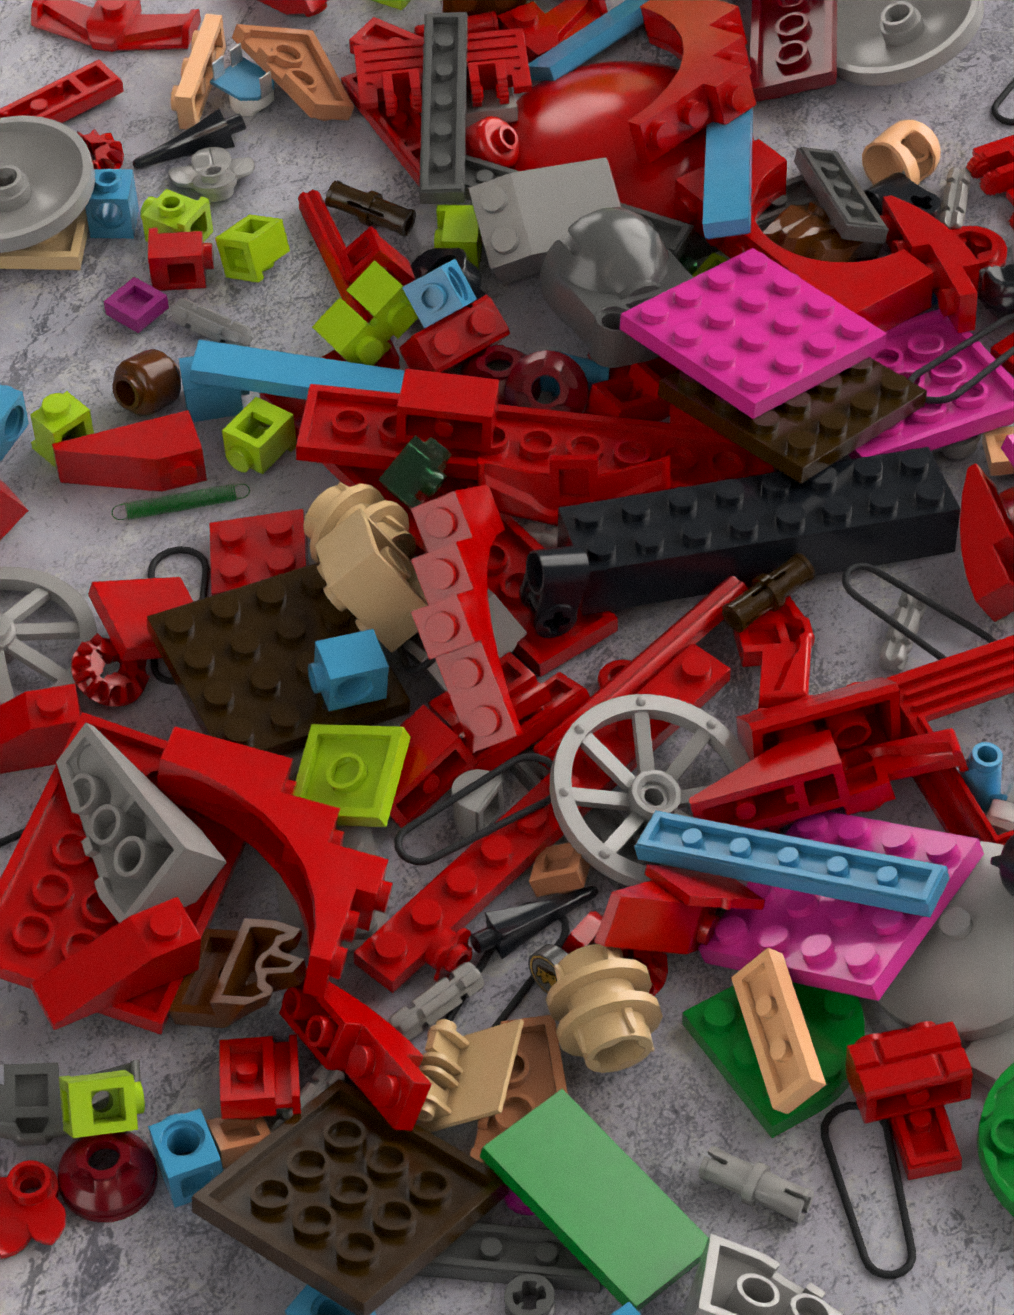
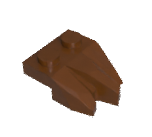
(811, 234)
(238, 973)

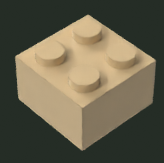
(370, 579)

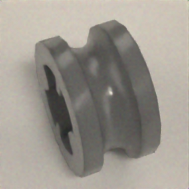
(527, 1285)

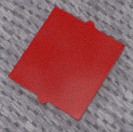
(704, 889)

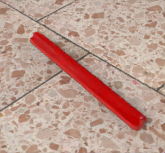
(330, 245)
(653, 659)

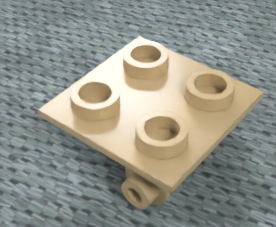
(466, 1073)

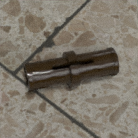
(370, 208)
(768, 592)

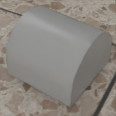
(479, 807)

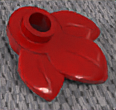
(29, 1214)

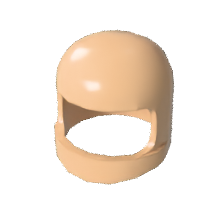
(900, 148)

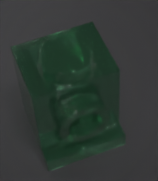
(416, 471)

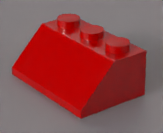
(855, 715)

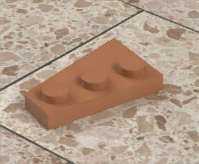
(533, 1079)

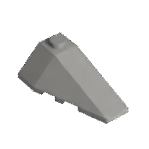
(133, 830)
(746, 1282)

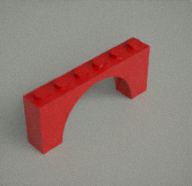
(879, 289)

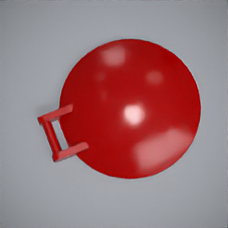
(588, 119)

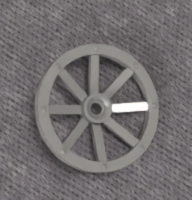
(41, 589)
(649, 785)

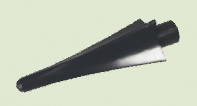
(209, 132)
(513, 926)

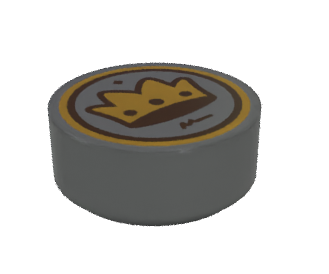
(542, 965)

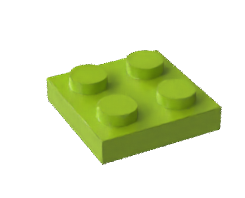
(353, 770)

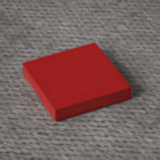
(125, 608)

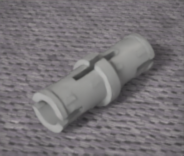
(756, 1184)

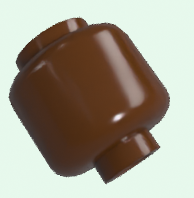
(146, 382)

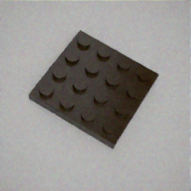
(812, 427)
(248, 657)
(349, 1198)

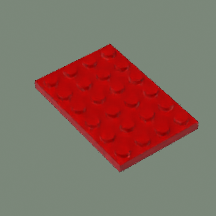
(51, 893)

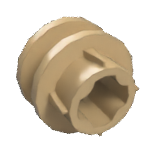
(341, 501)
(604, 1008)

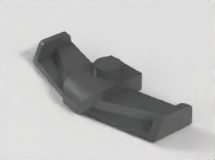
(33, 1102)

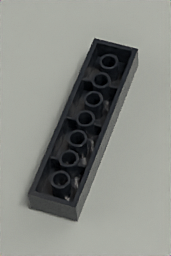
(700, 534)

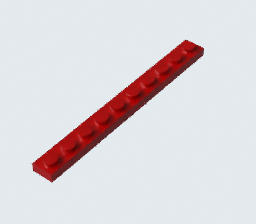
(502, 856)

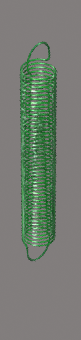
(181, 502)

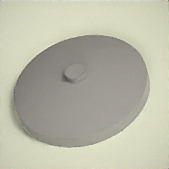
(901, 38)
(42, 180)
(963, 961)

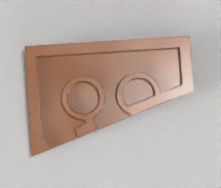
(298, 68)

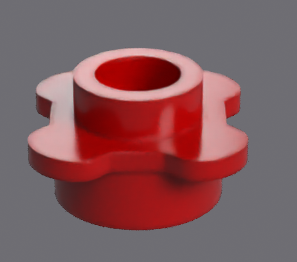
(448, 951)

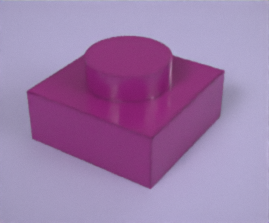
(136, 304)

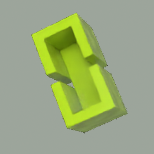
(351, 334)

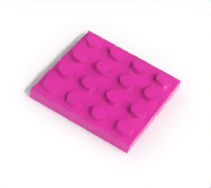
(752, 332)
(937, 425)
(839, 941)

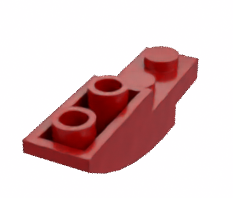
(942, 252)
(364, 1045)

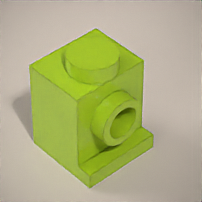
(176, 213)
(459, 229)
(252, 247)
(56, 419)
(254, 444)
(120, 1114)

